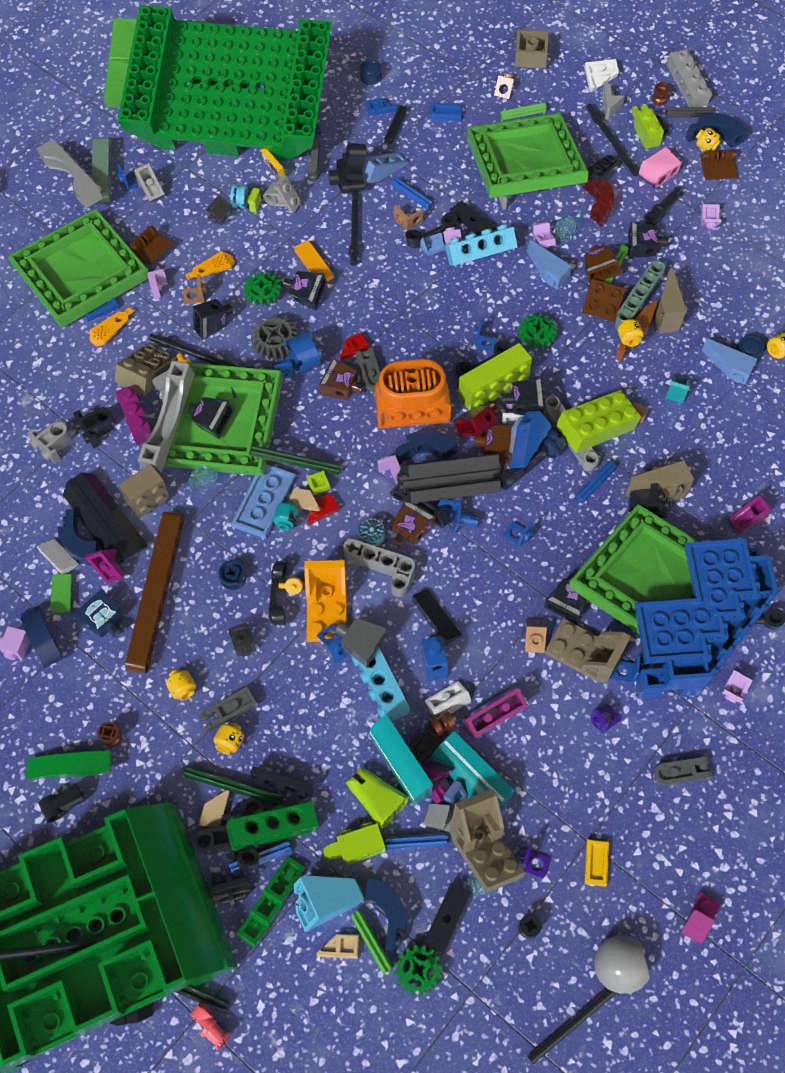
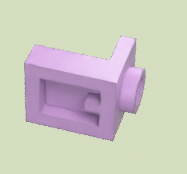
(155, 279)

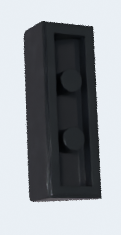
(436, 616)

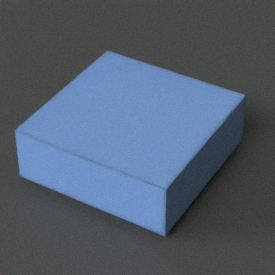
(455, 794)

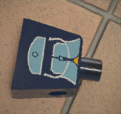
(100, 615)

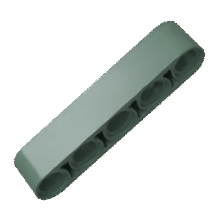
(102, 166)
(641, 292)

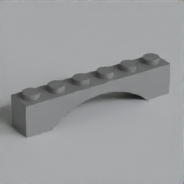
(57, 158)
(176, 391)

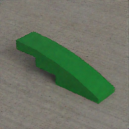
(69, 765)
(270, 902)

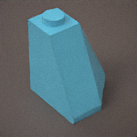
(324, 899)

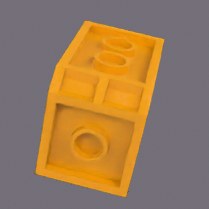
(325, 596)

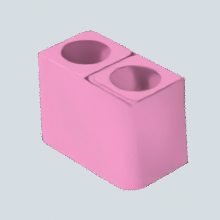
(660, 167)

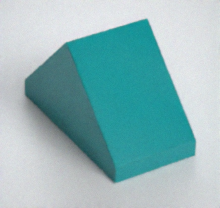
(678, 389)

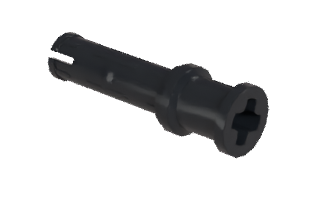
(659, 210)

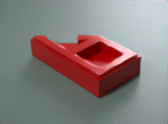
(353, 344)

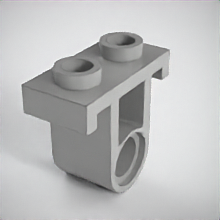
(282, 194)
(49, 441)

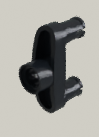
(337, 177)

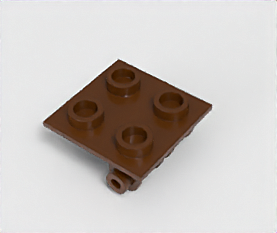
(719, 165)
(150, 245)
(603, 300)

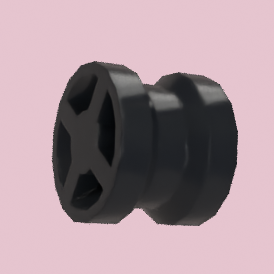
(529, 931)

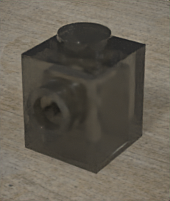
(219, 210)
(242, 640)

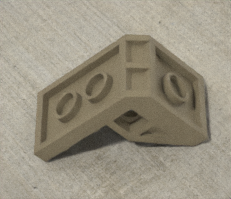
(587, 652)
(478, 837)

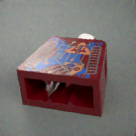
(476, 420)

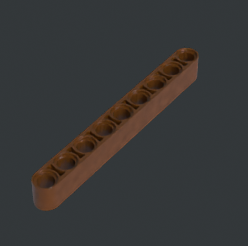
(154, 593)

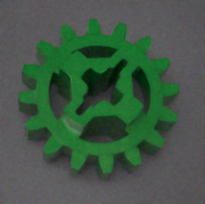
(262, 288)
(546, 331)
(427, 965)

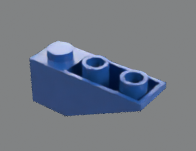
(529, 435)

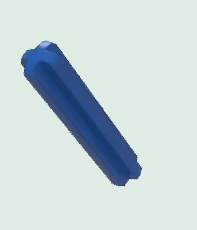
(411, 193)
(595, 482)
(416, 841)
(267, 854)

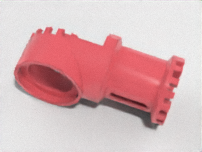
(211, 1030)

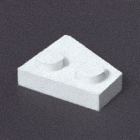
(600, 73)

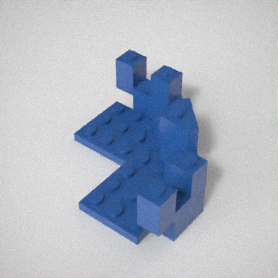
(699, 634)

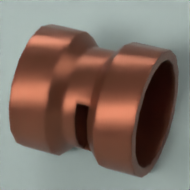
(661, 93)
(442, 723)
(113, 736)

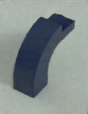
(727, 127)

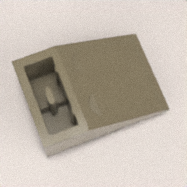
(671, 306)
(141, 367)
(673, 479)

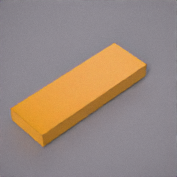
(312, 259)

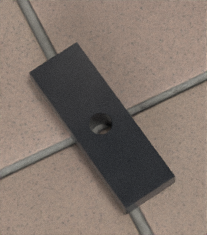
(603, 168)
(471, 218)
(512, 475)
(281, 783)
(451, 906)

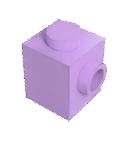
(14, 643)

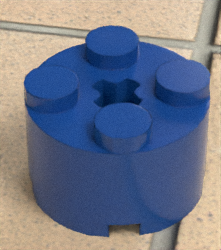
(303, 352)

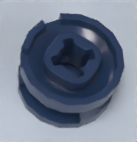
(370, 72)
(751, 346)
(553, 444)
(232, 575)

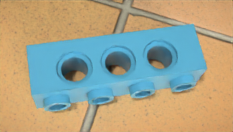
(506, 242)
(398, 706)

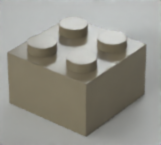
(531, 49)
(144, 491)

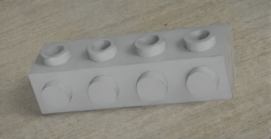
(689, 78)

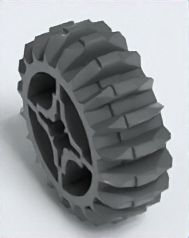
(273, 330)

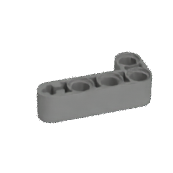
(358, 557)

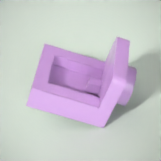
(710, 215)
(451, 233)
(542, 235)
(391, 463)
(736, 687)

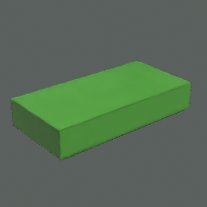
(61, 593)

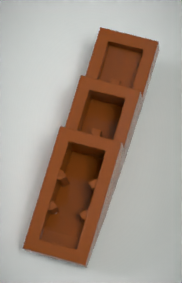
(644, 319)

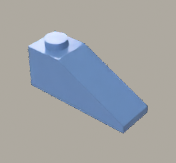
(381, 166)
(551, 268)
(730, 361)

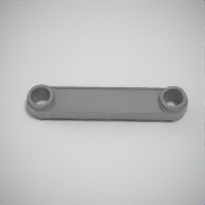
(583, 456)

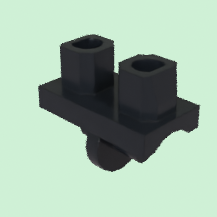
(230, 891)

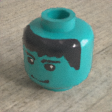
(286, 516)

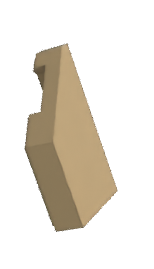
(304, 499)
(214, 810)
(341, 947)

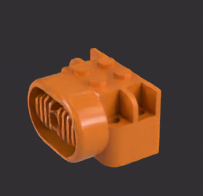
(412, 394)

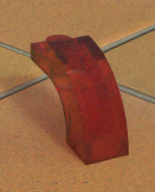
(604, 197)

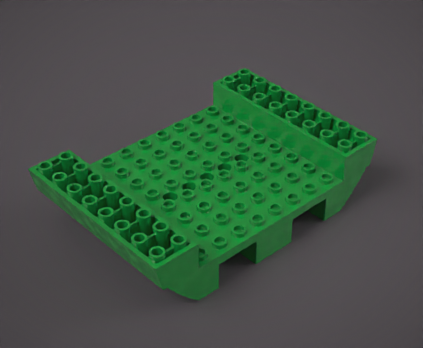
(167, 107)
(159, 947)

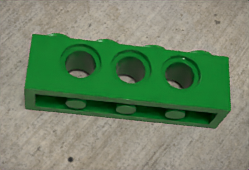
(242, 838)

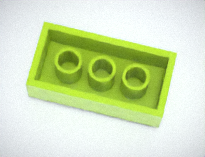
(494, 377)
(598, 421)

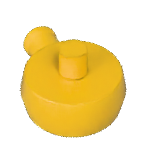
(292, 585)

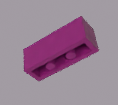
(134, 414)
(494, 712)

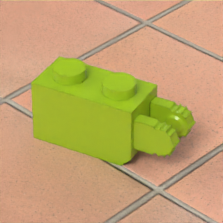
(647, 126)
(356, 844)

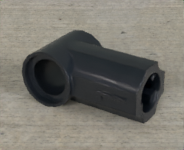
(55, 805)

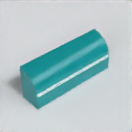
(400, 760)
(470, 769)

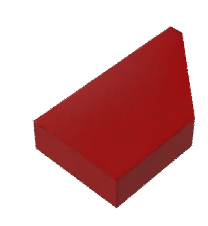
(327, 507)

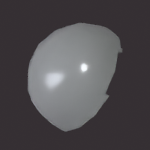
(621, 964)

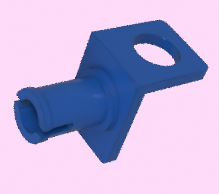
(459, 517)

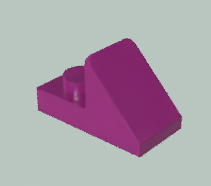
(750, 514)
(105, 565)
(437, 774)
(700, 918)

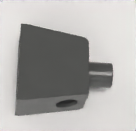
(361, 639)

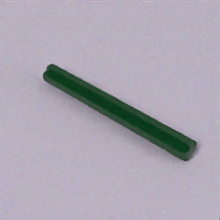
(293, 459)
(233, 785)

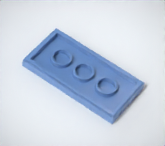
(261, 500)

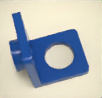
(125, 179)
(479, 339)
(284, 366)
(525, 535)
(333, 644)
(633, 671)

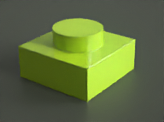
(254, 200)
(318, 483)

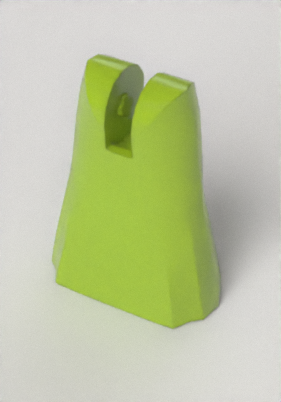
(377, 796)

